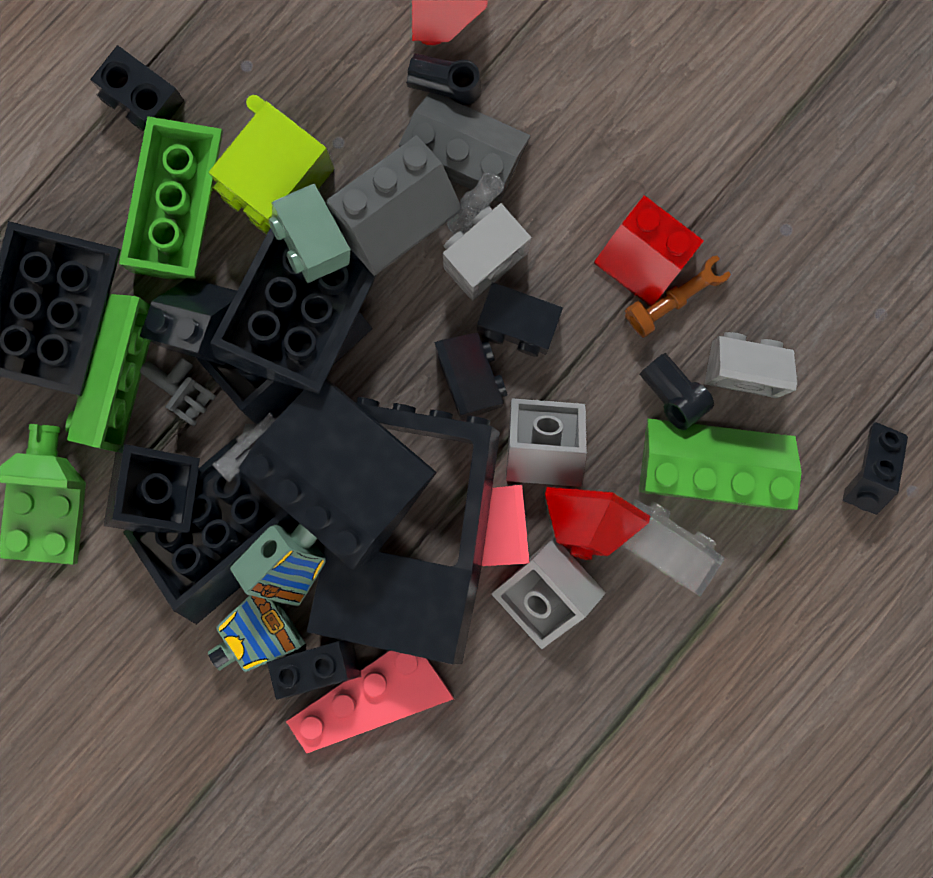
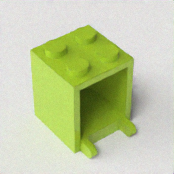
(268, 163)

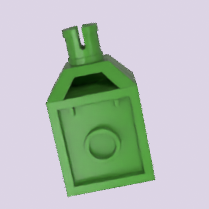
(41, 502)

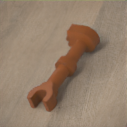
(643, 319)

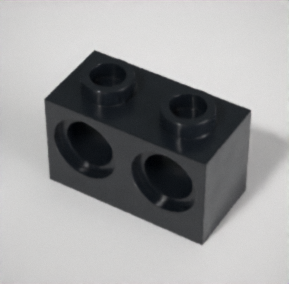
(140, 87)
(313, 669)

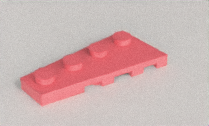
(386, 692)

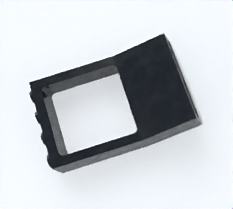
(404, 600)

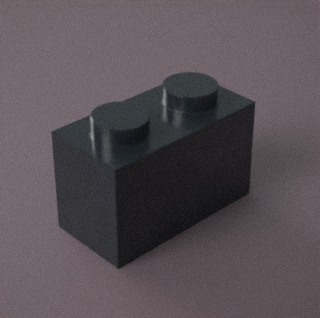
(519, 320)

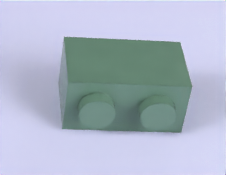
(309, 233)

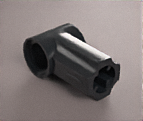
(441, 75)
(682, 400)

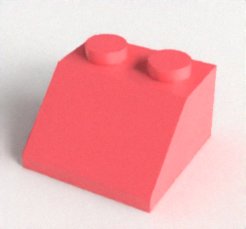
(506, 528)

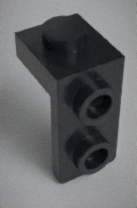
(880, 472)

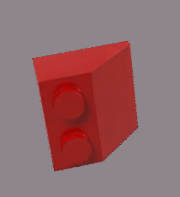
(648, 251)

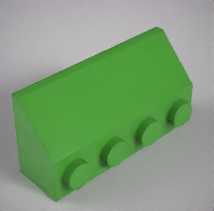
(170, 199)
(113, 376)
(721, 465)

